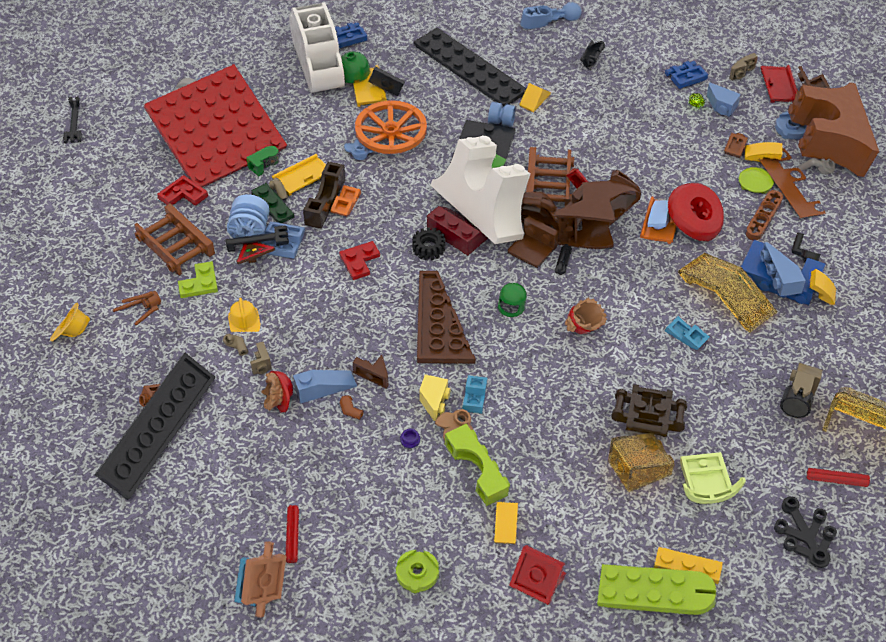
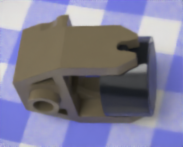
(799, 396)

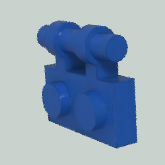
(350, 34)
(686, 74)

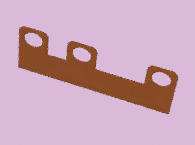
(786, 184)

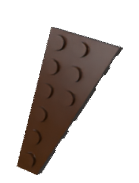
(439, 329)

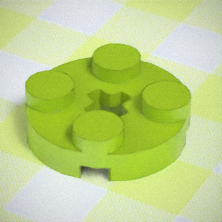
(417, 582)

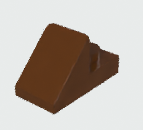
(373, 372)

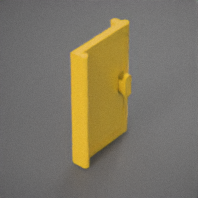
(367, 92)
(301, 174)

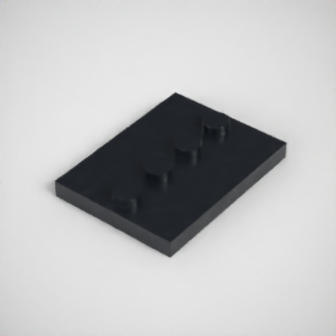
(499, 135)

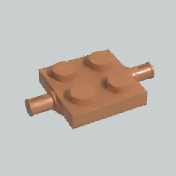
(263, 579)

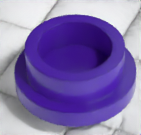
(410, 438)

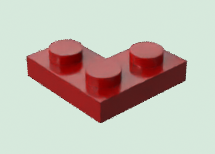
(181, 189)
(355, 259)

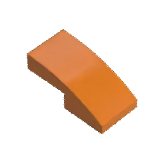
(345, 201)

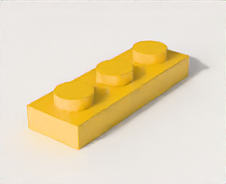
(682, 561)

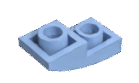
(659, 214)

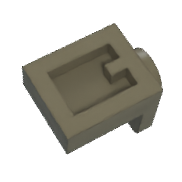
(262, 363)

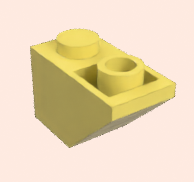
(433, 394)

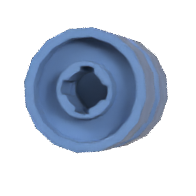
(501, 114)

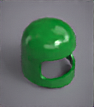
(514, 295)

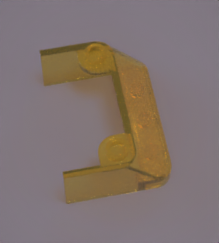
(859, 406)

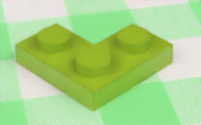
(203, 283)

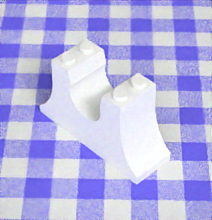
(485, 194)

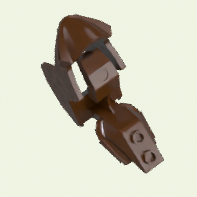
(593, 203)

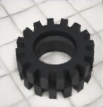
(428, 236)

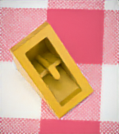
(533, 97)

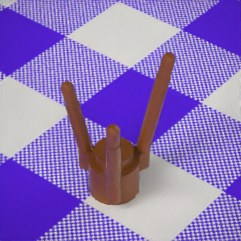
(149, 300)

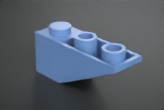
(785, 273)

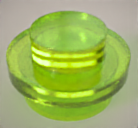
(696, 100)

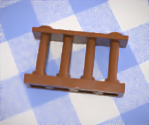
(533, 183)
(182, 225)

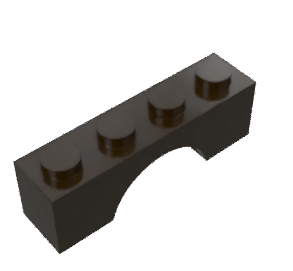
(318, 209)

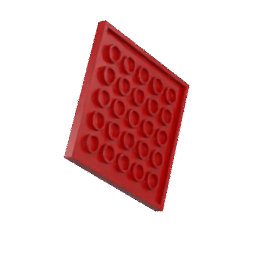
(213, 125)

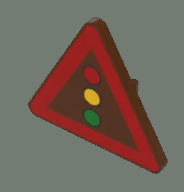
(252, 251)

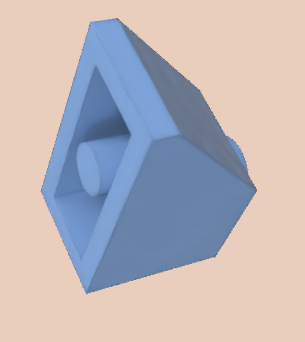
(722, 99)

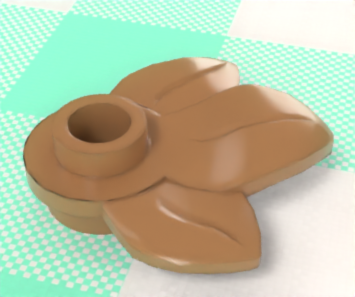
(450, 421)

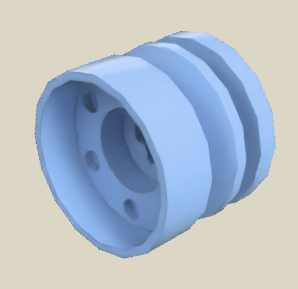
(247, 216)

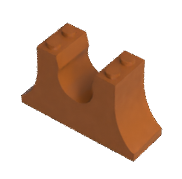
(835, 127)

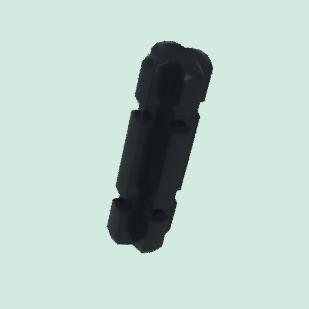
(563, 259)

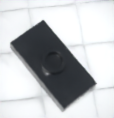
(386, 81)

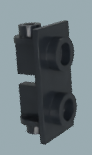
(592, 53)

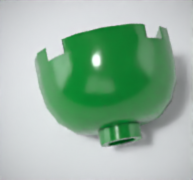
(355, 67)

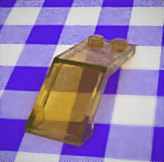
(732, 287)

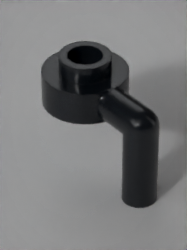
(801, 252)

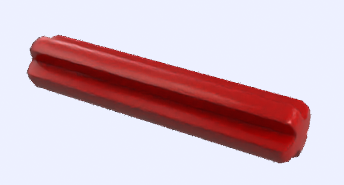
(838, 477)
(292, 534)

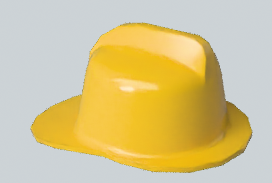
(243, 317)
(73, 324)

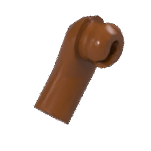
(348, 408)

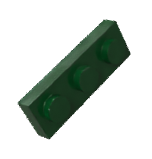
(278, 209)

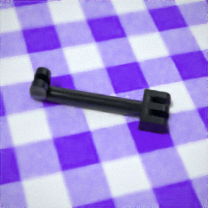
(73, 133)
(279, 236)

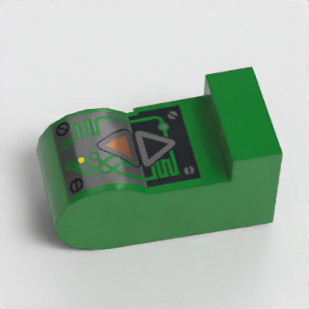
(262, 159)

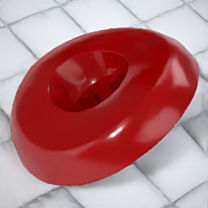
(696, 211)

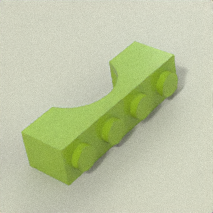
(464, 445)

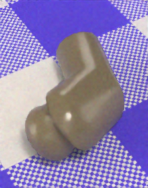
(280, 189)
(236, 342)

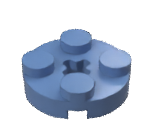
(786, 130)

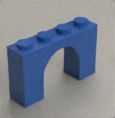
(758, 273)

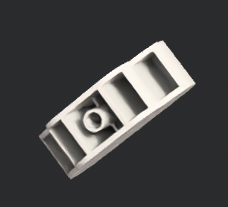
(317, 47)

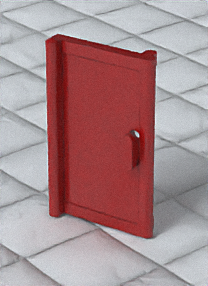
(779, 83)

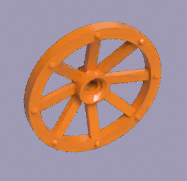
(390, 128)

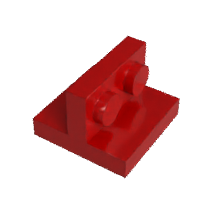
(537, 574)

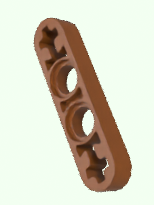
(766, 216)

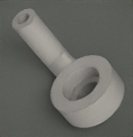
(823, 165)

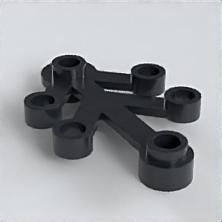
(805, 534)

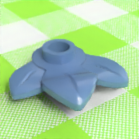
(357, 149)

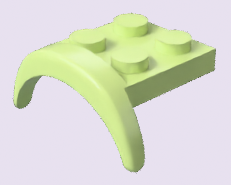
(708, 479)

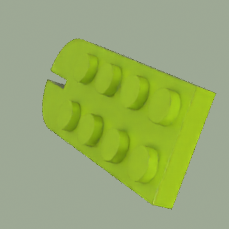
(656, 590)

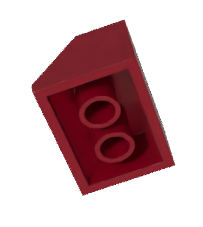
(456, 229)

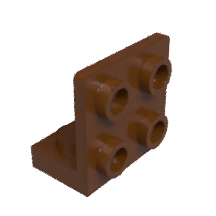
(536, 244)

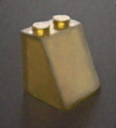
(639, 460)

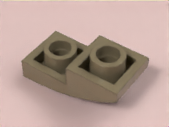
(745, 64)

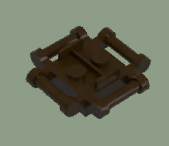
(649, 411)

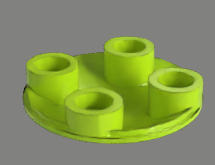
(756, 180)

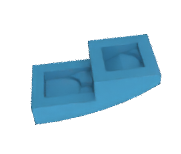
(691, 336)
(475, 394)

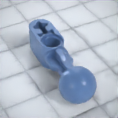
(542, 15)

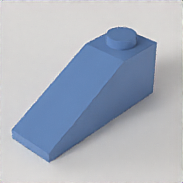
(321, 383)

